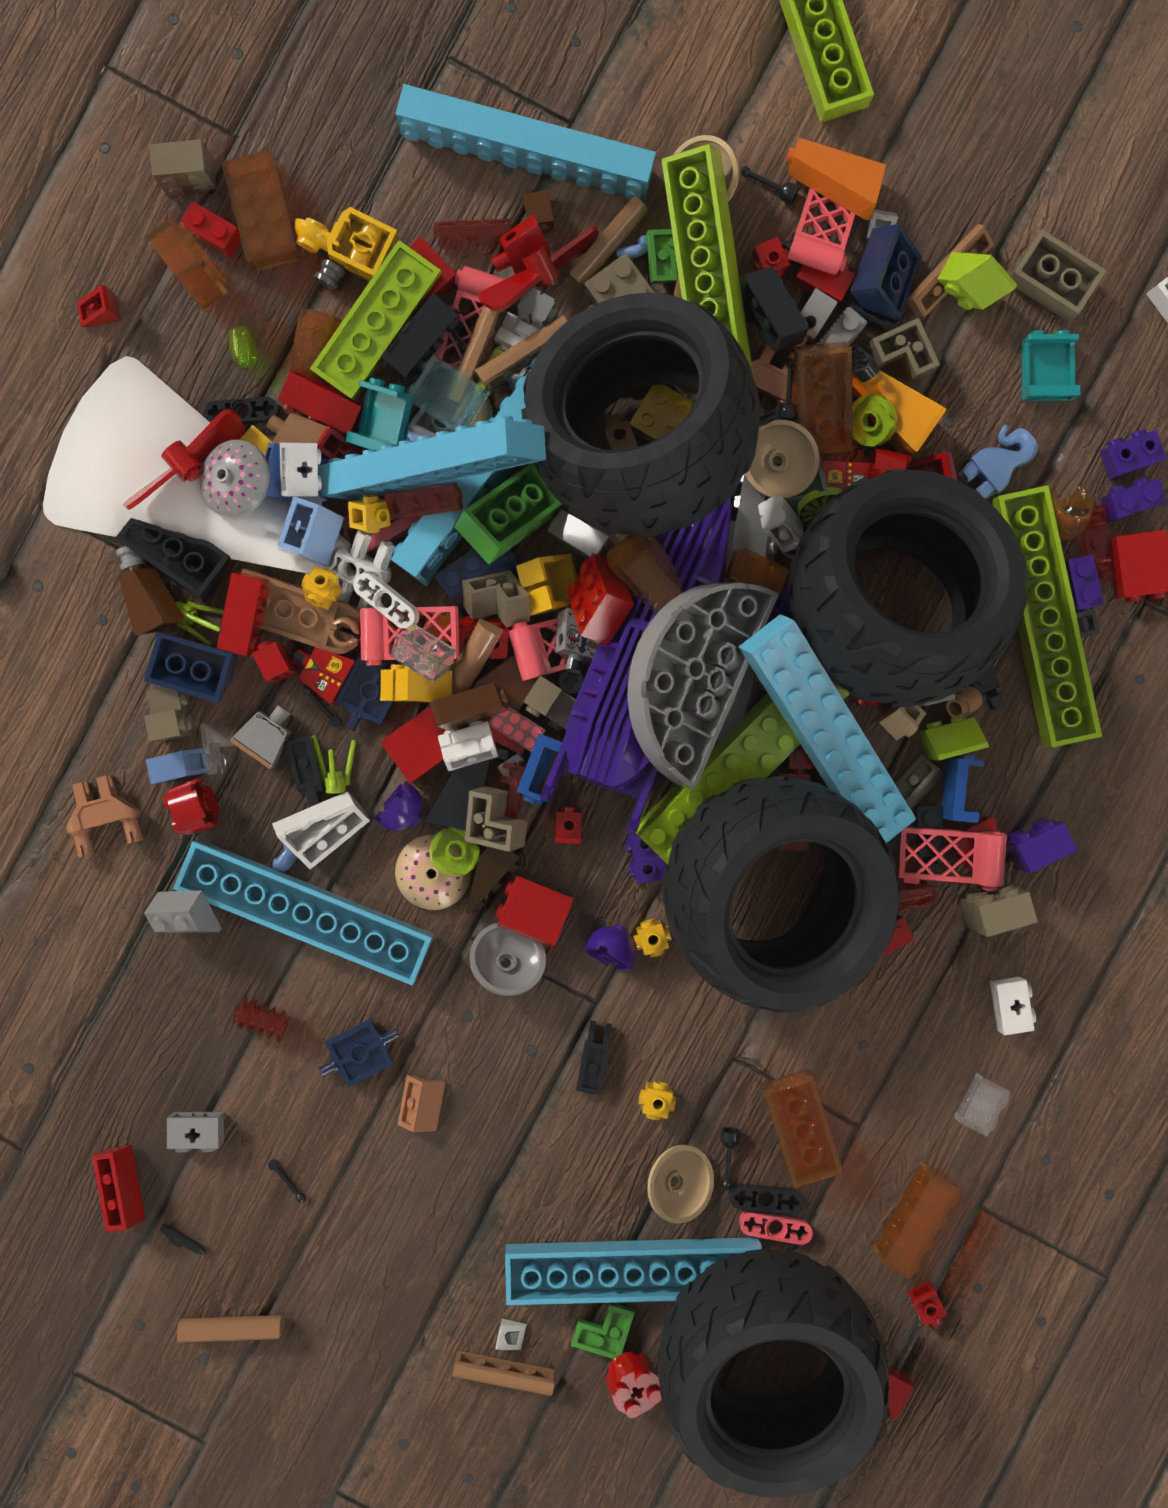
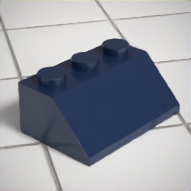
(886, 272)
(472, 566)
(190, 667)

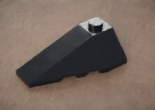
(183, 559)

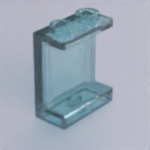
(448, 394)

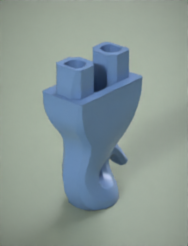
(995, 465)

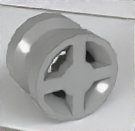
(129, 558)

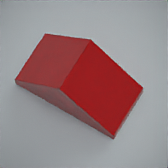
(98, 307)
(335, 446)
(899, 1392)

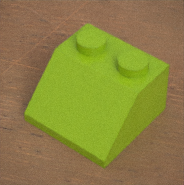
(975, 280)
(952, 738)

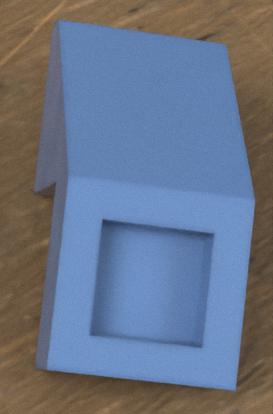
(176, 766)

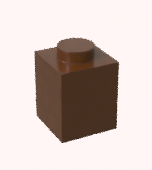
(539, 205)

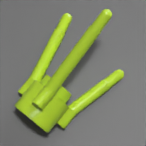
(190, 617)
(334, 780)

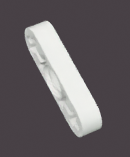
(376, 583)

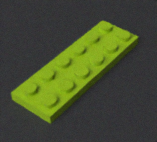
(376, 319)

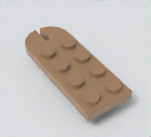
(297, 619)

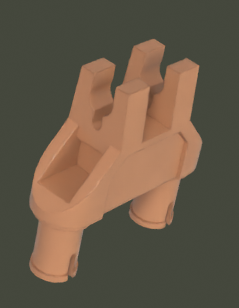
(770, 379)
(101, 811)

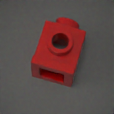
(568, 836)
(924, 1297)

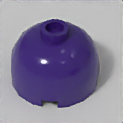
(401, 808)
(612, 946)

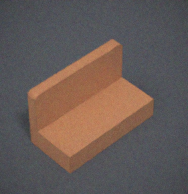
(421, 1104)

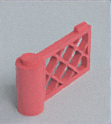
(817, 249)
(470, 284)
(377, 629)
(531, 651)
(987, 860)

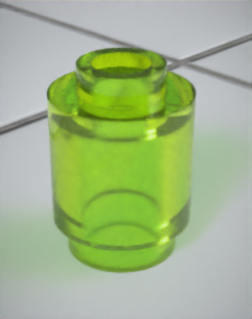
(242, 346)

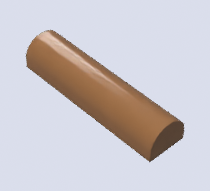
(607, 242)
(931, 290)
(481, 342)
(517, 356)
(474, 655)
(230, 1328)
(504, 1373)

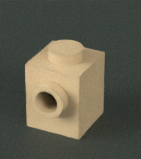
(902, 721)

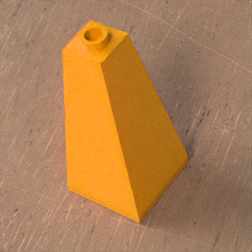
(914, 411)

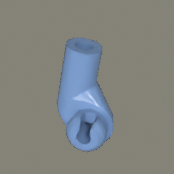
(635, 250)
(285, 860)

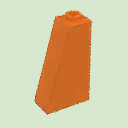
(837, 175)

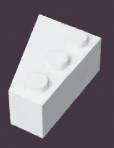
(321, 828)

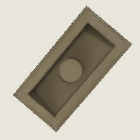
(918, 781)

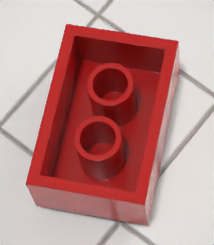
(599, 600)

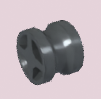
(329, 274)

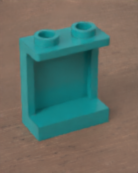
(1049, 366)
(383, 415)

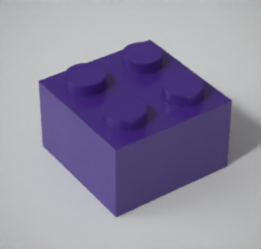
(1039, 845)

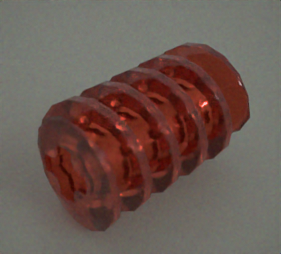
(261, 1019)

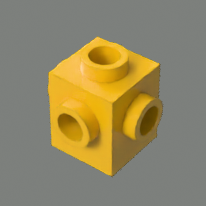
(369, 514)
(321, 587)
(647, 929)
(657, 1091)

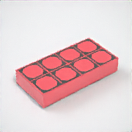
(517, 728)

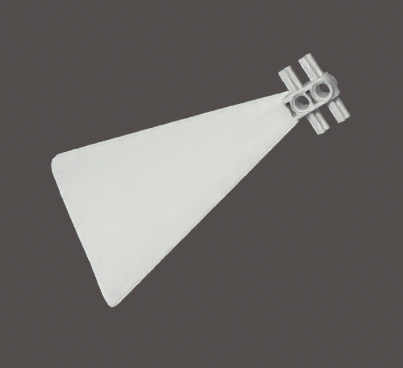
(116, 450)

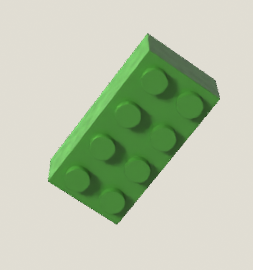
(508, 514)

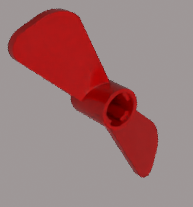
(540, 272)
(187, 460)

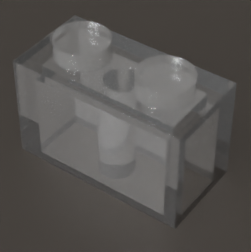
(423, 652)
(982, 1104)

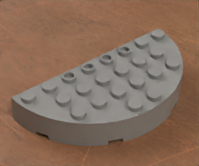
(691, 672)

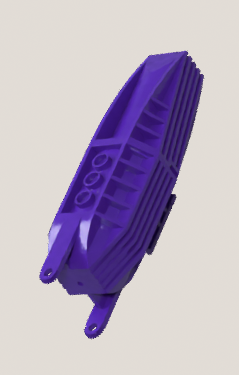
(599, 730)

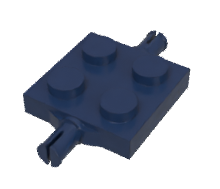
(362, 694)
(359, 1052)

